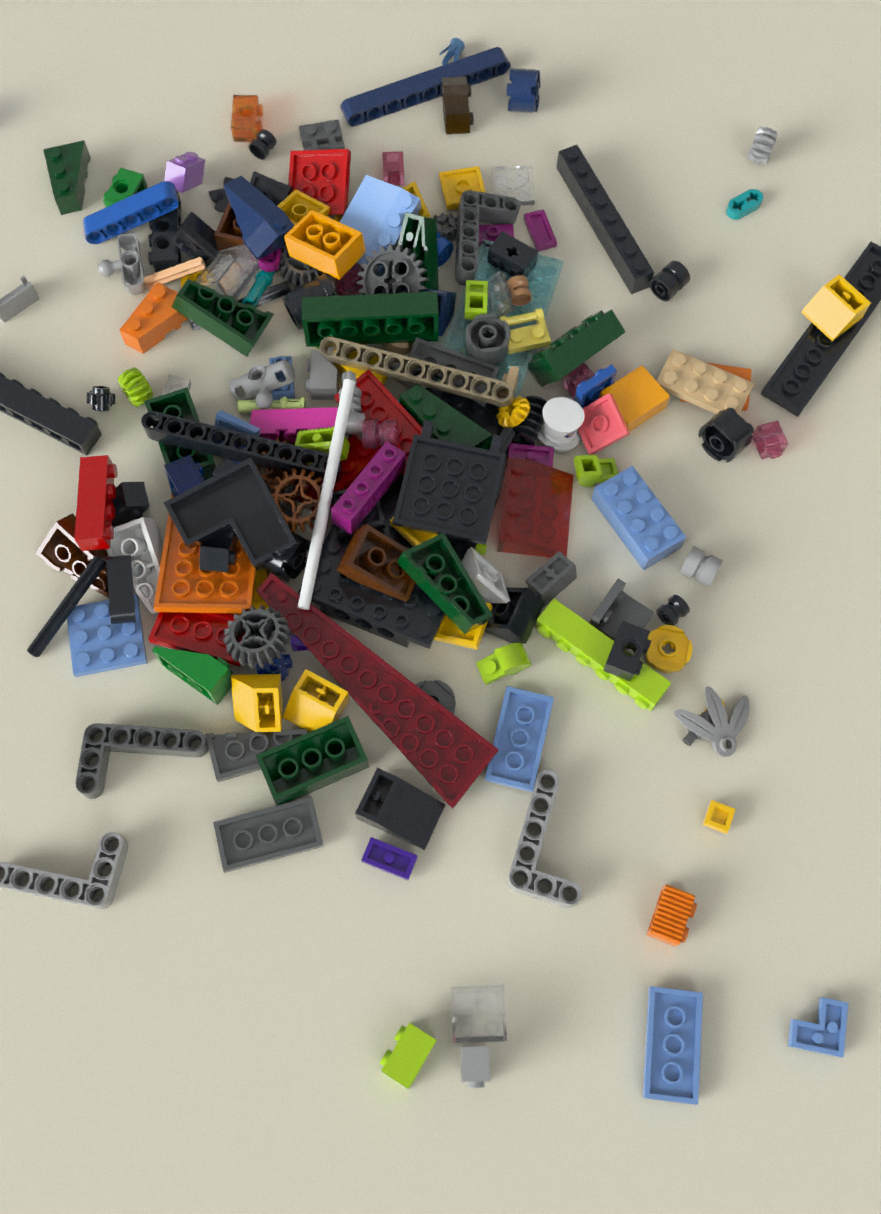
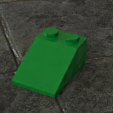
(199, 670)

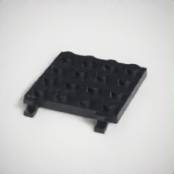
(449, 487)

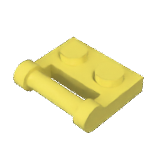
(530, 336)

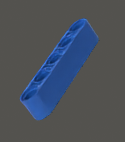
(130, 212)

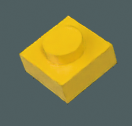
(719, 816)

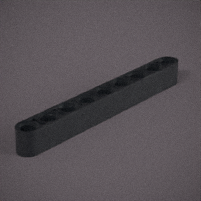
(232, 441)

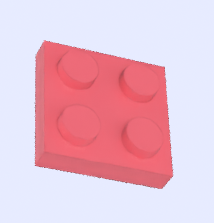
(602, 424)

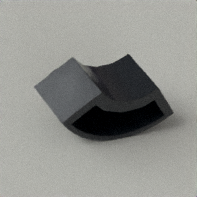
(130, 502)
(219, 552)

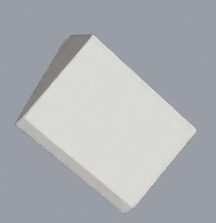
(485, 577)

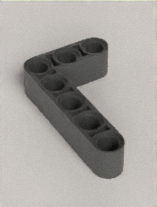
(472, 209)
(133, 744)

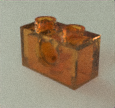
(246, 117)

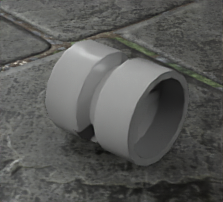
(701, 566)

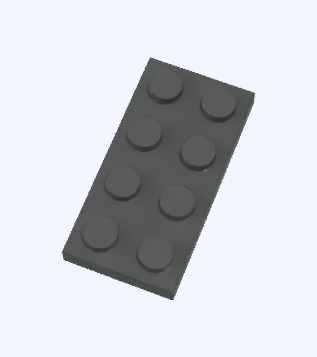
(268, 834)

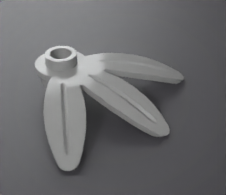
(722, 728)

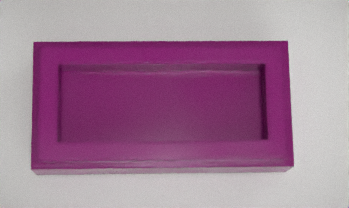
(540, 230)

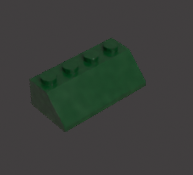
(312, 761)

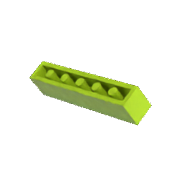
(592, 650)

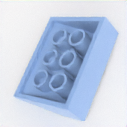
(379, 215)

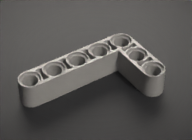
(534, 844)
(63, 883)

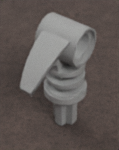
(356, 417)

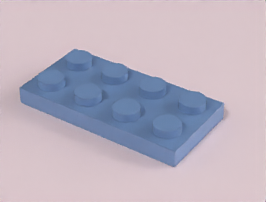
(519, 739)
(673, 1045)

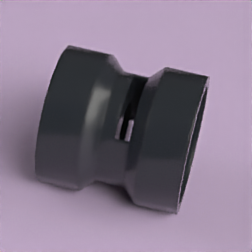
(262, 144)
(673, 610)

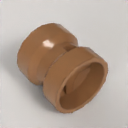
(519, 290)

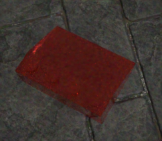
(535, 509)

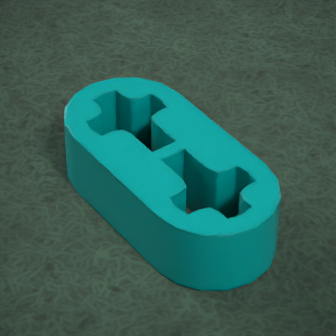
(742, 201)

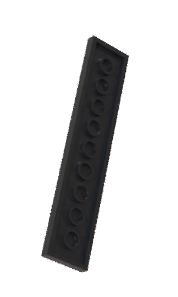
(814, 352)

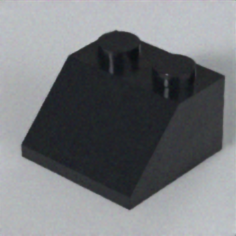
(516, 618)

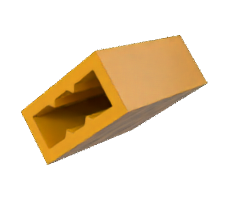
(637, 397)

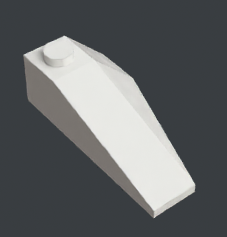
(144, 544)

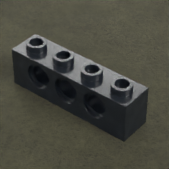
(164, 252)

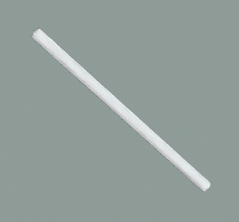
(326, 495)

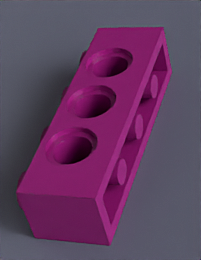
(368, 487)

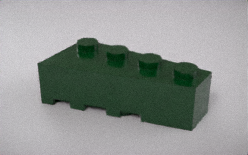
(448, 422)

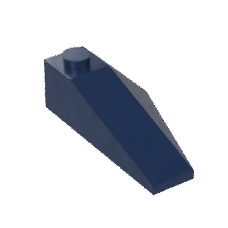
(258, 217)

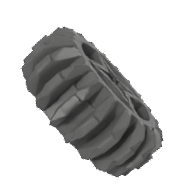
(295, 270)
(257, 624)

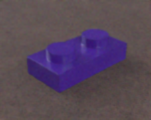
(389, 858)

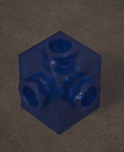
(282, 666)

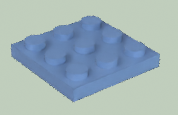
(101, 645)

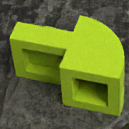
(593, 470)
(505, 661)

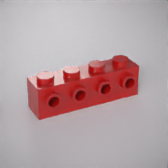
(95, 503)

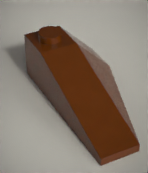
(65, 555)

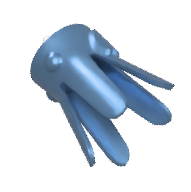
(455, 48)

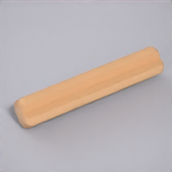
(175, 272)

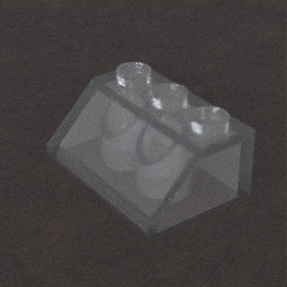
(230, 271)

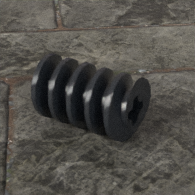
(527, 430)

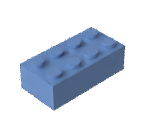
(638, 517)

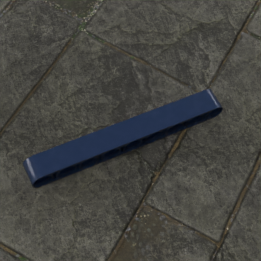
(422, 86)

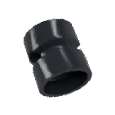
(669, 280)

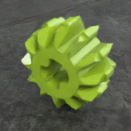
(135, 387)

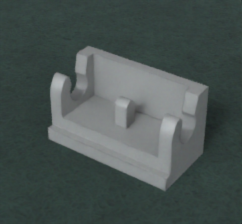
(17, 300)

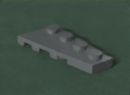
(446, 357)
(236, 753)

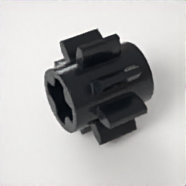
(100, 398)

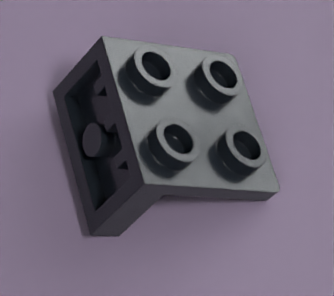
(196, 239)

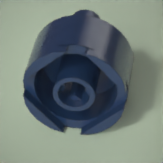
(523, 90)

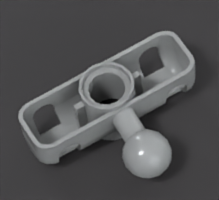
(129, 263)
(261, 381)

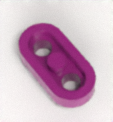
(270, 262)

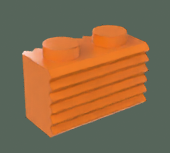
(671, 916)

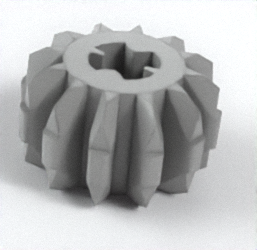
(762, 145)

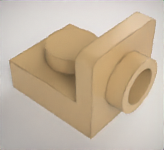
(511, 378)

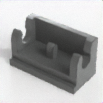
(552, 577)

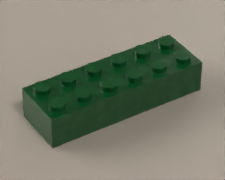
(371, 318)

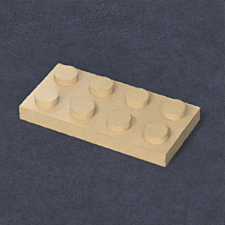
(703, 383)

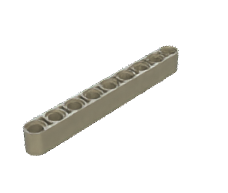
(406, 367)

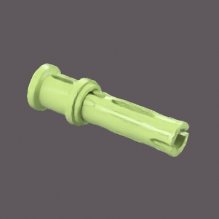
(247, 406)

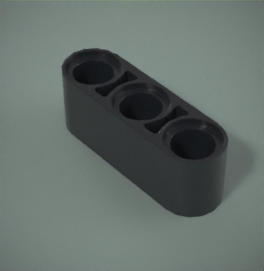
(120, 589)

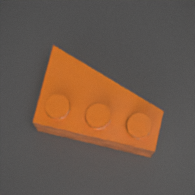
(152, 319)

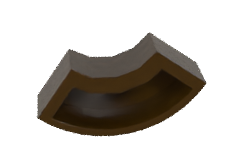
(456, 105)

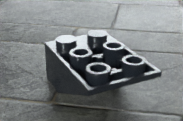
(399, 809)

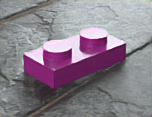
(532, 452)

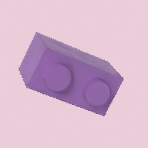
(185, 171)

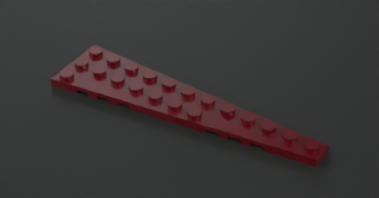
(422, 729)

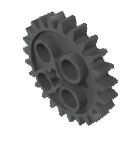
(411, 279)

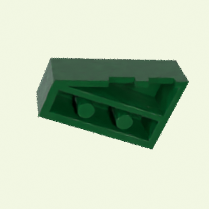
(67, 174)
(420, 236)

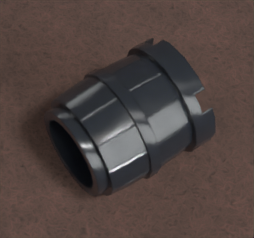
(318, 287)

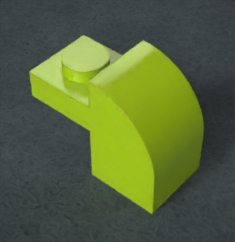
(475, 298)

